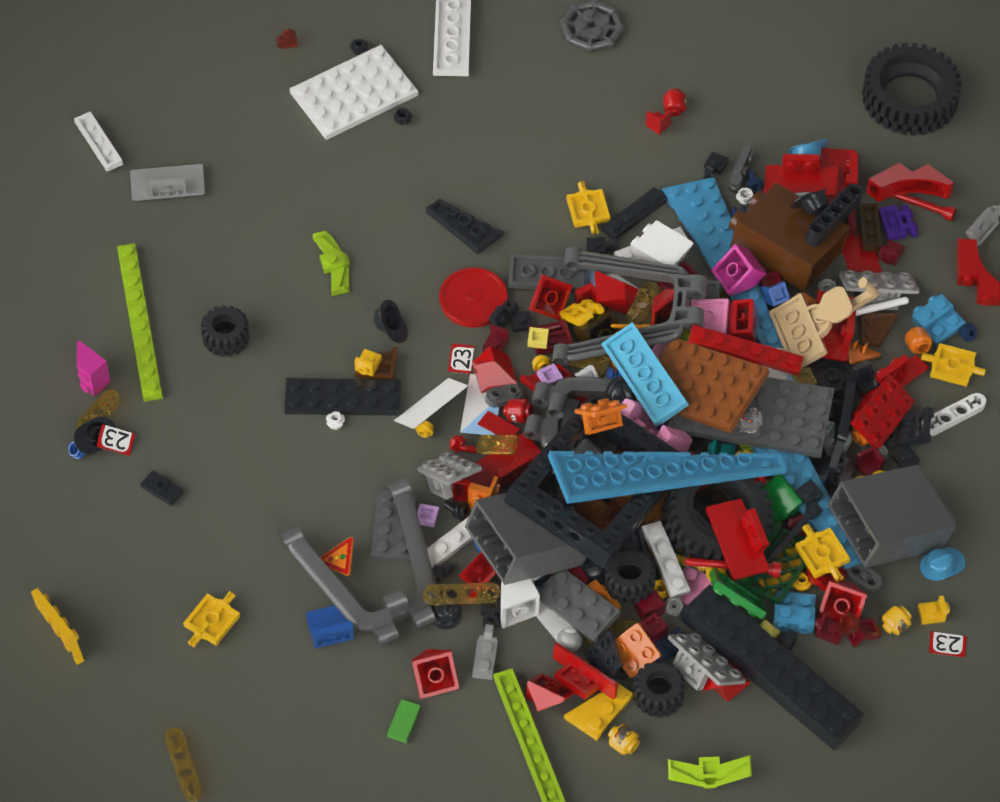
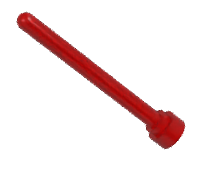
(947, 212)
(775, 566)

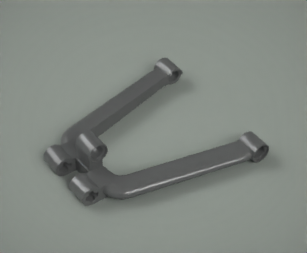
(681, 317)
(555, 400)
(396, 604)

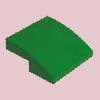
(784, 499)

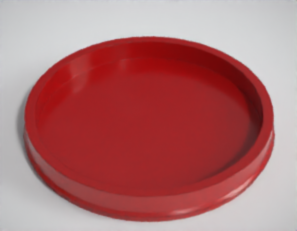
(472, 296)

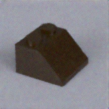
(597, 327)

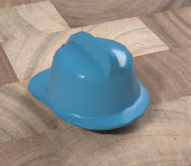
(811, 148)
(942, 563)

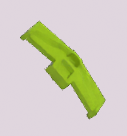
(333, 261)
(709, 771)

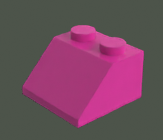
(738, 270)
(91, 370)

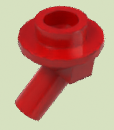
(458, 444)

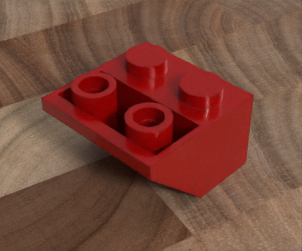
(742, 319)

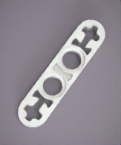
(956, 417)

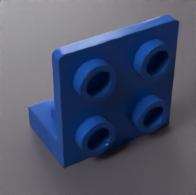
(328, 626)

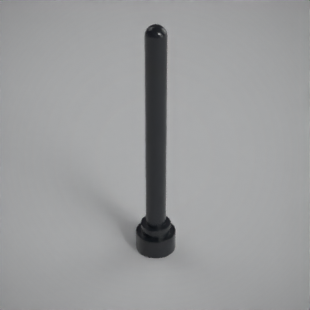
(812, 511)

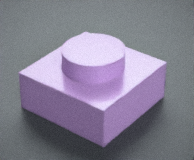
(549, 374)
(427, 514)

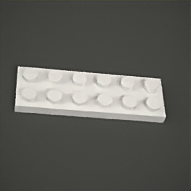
(452, 38)

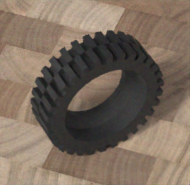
(917, 63)
(692, 534)

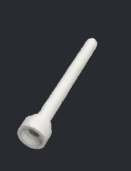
(881, 306)

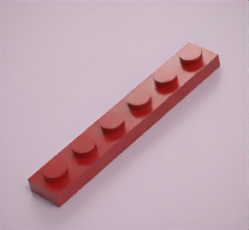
(746, 350)

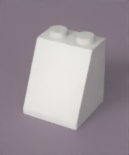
(660, 245)
(518, 602)

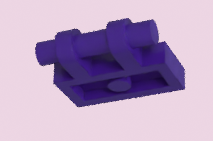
(892, 222)

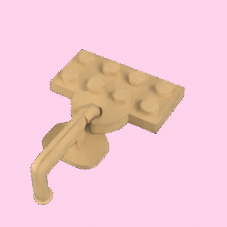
(804, 326)

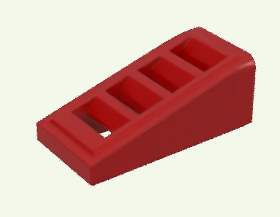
(460, 490)

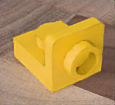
(367, 362)
(933, 611)

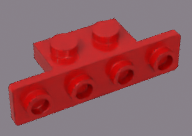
(902, 370)
(477, 571)
(581, 676)

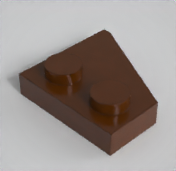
(876, 327)
(386, 367)

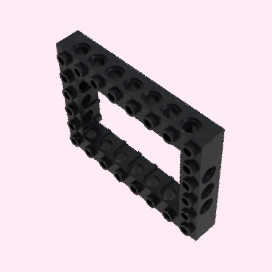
(565, 523)

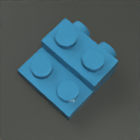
(938, 319)
(795, 613)

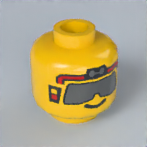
(896, 620)
(623, 739)

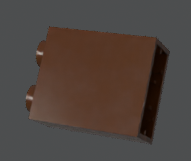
(778, 236)

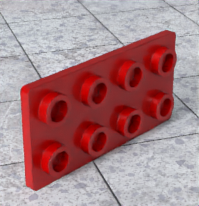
(847, 163)
(802, 174)
(839, 336)
(881, 411)
(506, 466)
(739, 538)

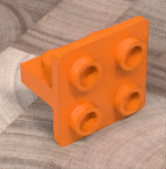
(601, 416)
(478, 491)
(636, 649)

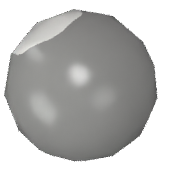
(570, 638)

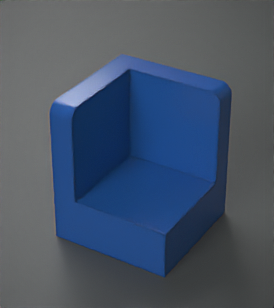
(775, 294)

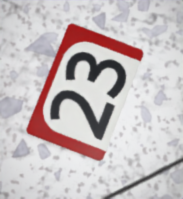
(461, 358)
(115, 440)
(947, 644)

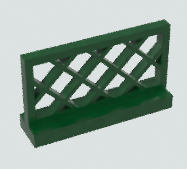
(774, 538)

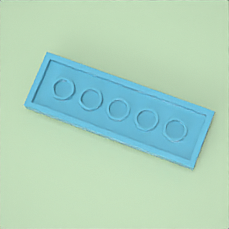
(644, 374)

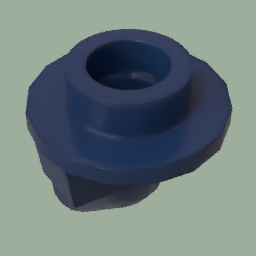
(754, 183)
(968, 332)

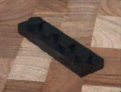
(634, 213)

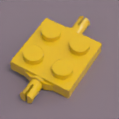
(588, 208)
(953, 364)
(822, 552)
(211, 619)

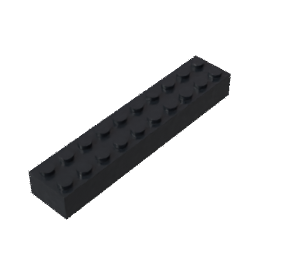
(772, 667)

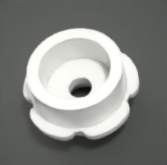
(744, 192)
(335, 424)

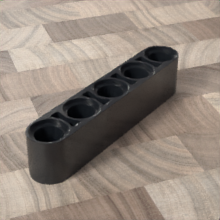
(834, 215)

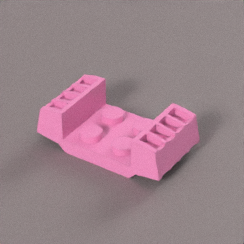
(674, 437)

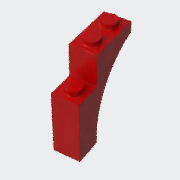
(901, 180)
(973, 273)

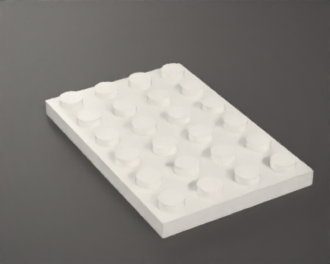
(353, 92)

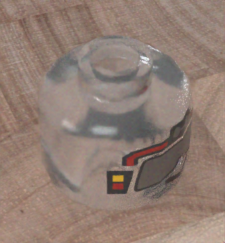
(750, 421)

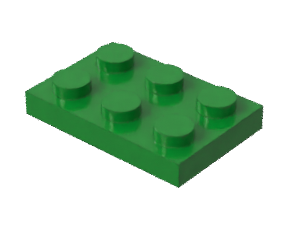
(738, 594)

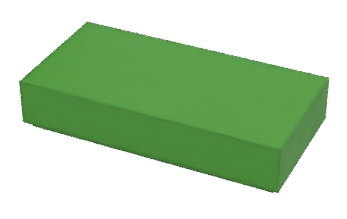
(403, 721)

